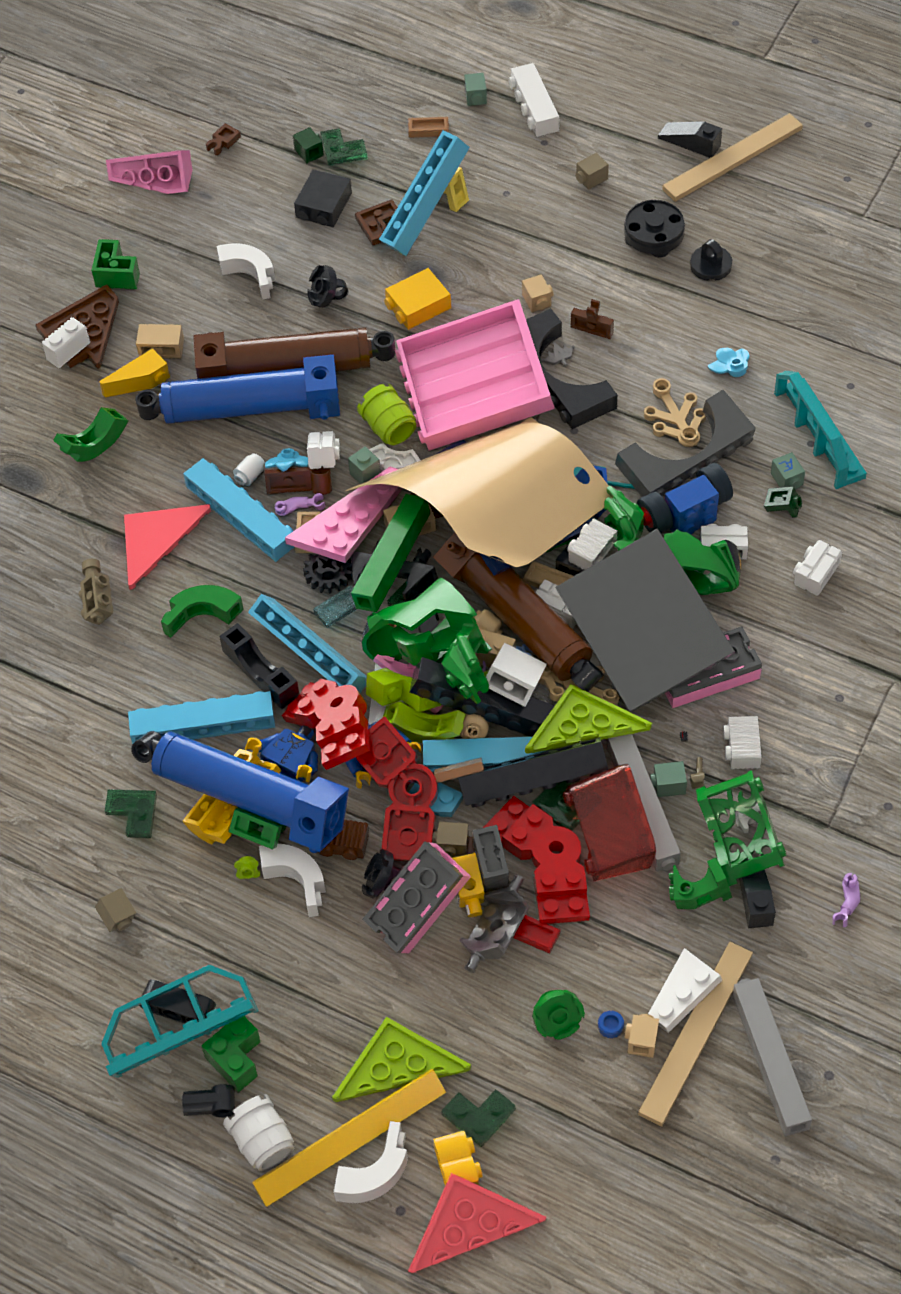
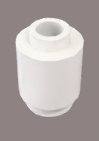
(249, 469)

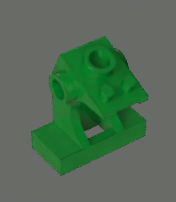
(246, 825)
(701, 892)

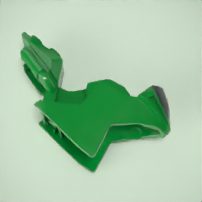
(720, 558)
(452, 641)

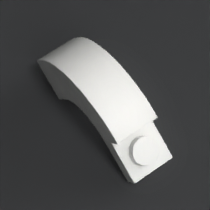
(249, 260)
(296, 864)
(371, 1182)

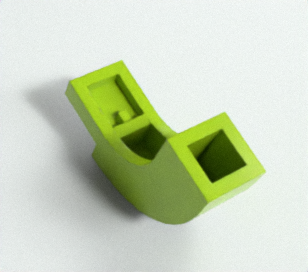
(424, 726)

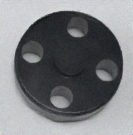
(654, 227)

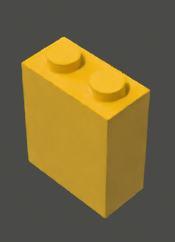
(417, 298)

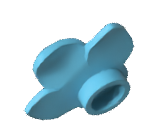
(730, 362)
(287, 459)

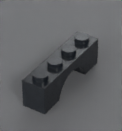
(245, 654)

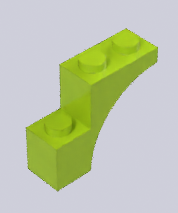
(390, 687)

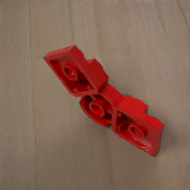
(336, 716)
(394, 766)
(558, 877)

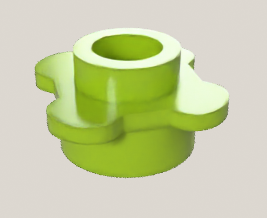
(247, 868)

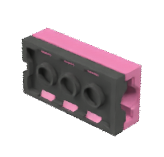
(729, 673)
(416, 897)

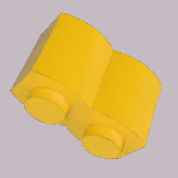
(455, 1157)

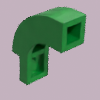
(96, 438)
(201, 601)

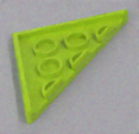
(583, 717)
(394, 1060)

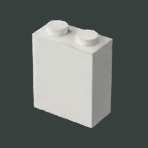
(515, 674)

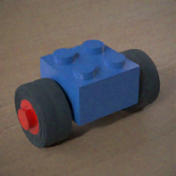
(689, 504)

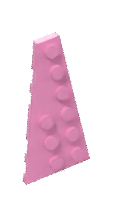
(346, 523)

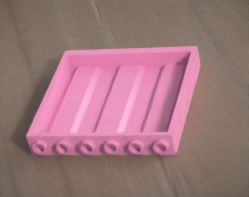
(473, 375)

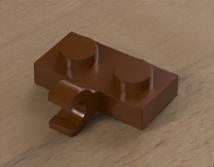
(591, 322)

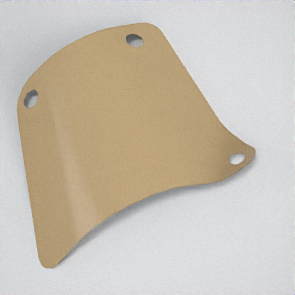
(507, 490)

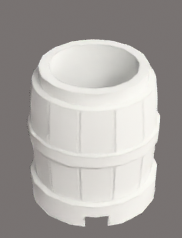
(260, 1133)

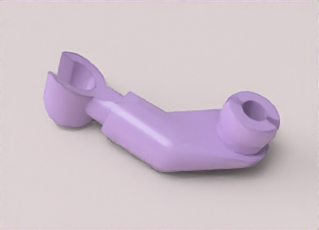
(285, 507)
(852, 898)

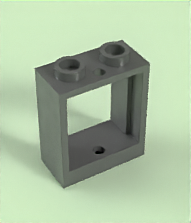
(490, 858)

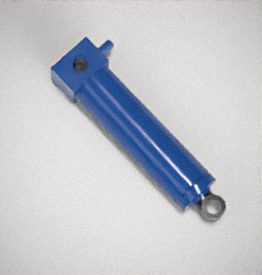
(247, 394)
(310, 811)

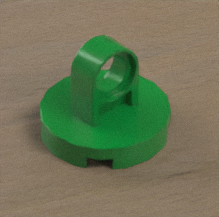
(558, 1014)

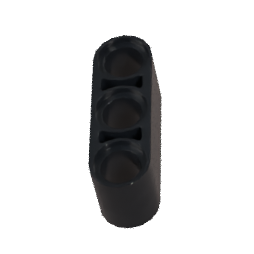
(176, 1003)

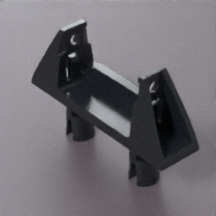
(418, 573)

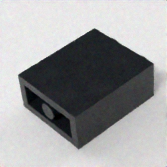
(323, 198)

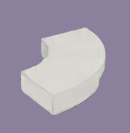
(392, 458)

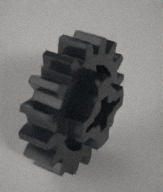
(327, 573)

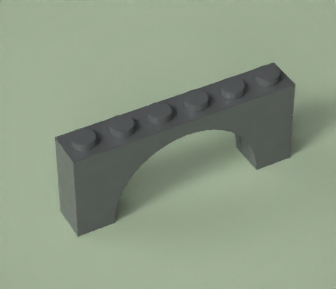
(654, 474)

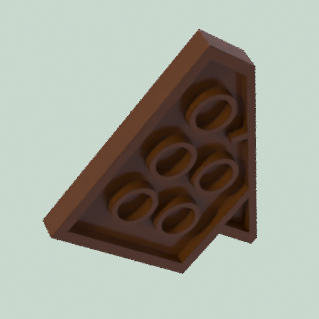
(96, 313)

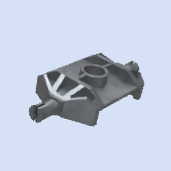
(503, 908)

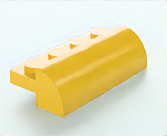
(212, 817)

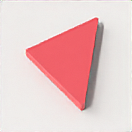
(156, 534)
(468, 1219)

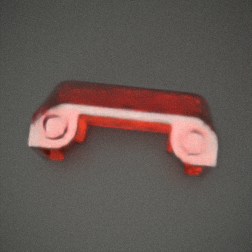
(612, 823)

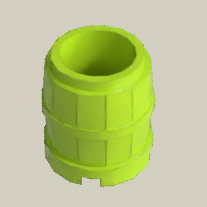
(387, 414)

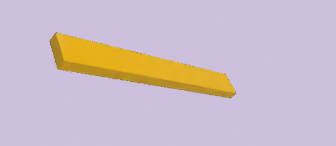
(348, 1137)

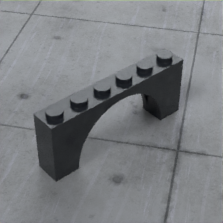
(574, 402)

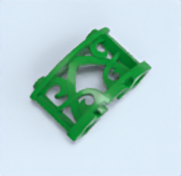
(733, 863)

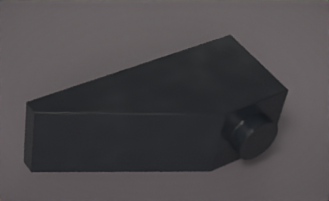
(693, 136)
(757, 899)

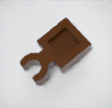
(223, 137)

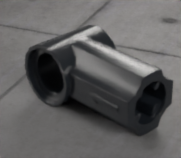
(217, 1101)

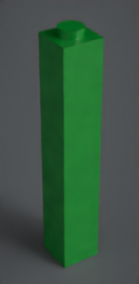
(390, 553)

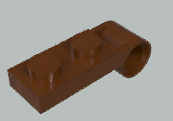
(298, 480)

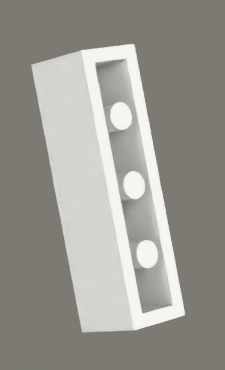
(534, 100)

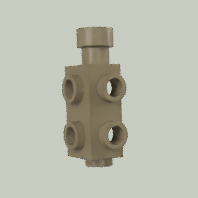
(95, 593)

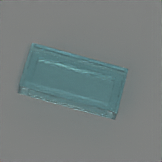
(336, 607)

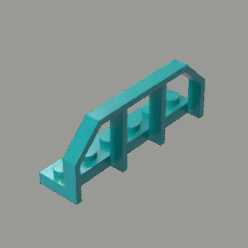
(827, 436)
(191, 1030)

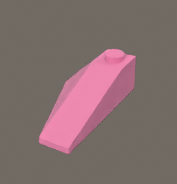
(159, 172)

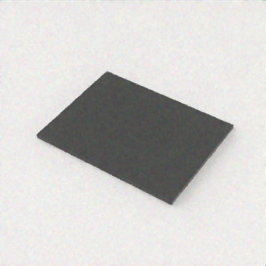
(644, 620)

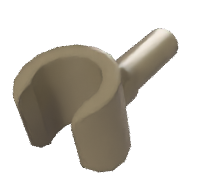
(697, 779)

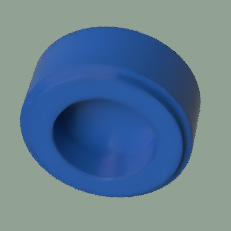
(610, 1024)

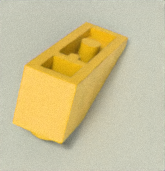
(138, 375)

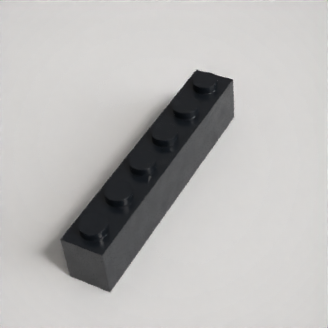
(430, 683)
(534, 771)

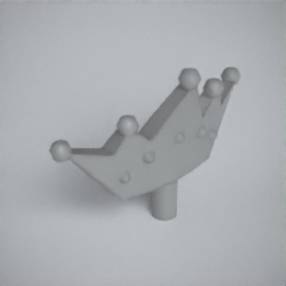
(559, 355)

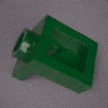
(783, 499)

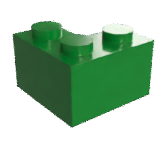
(113, 268)
(228, 1052)

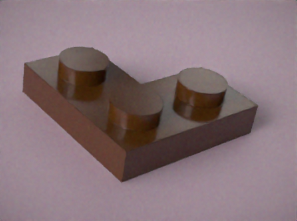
(374, 219)

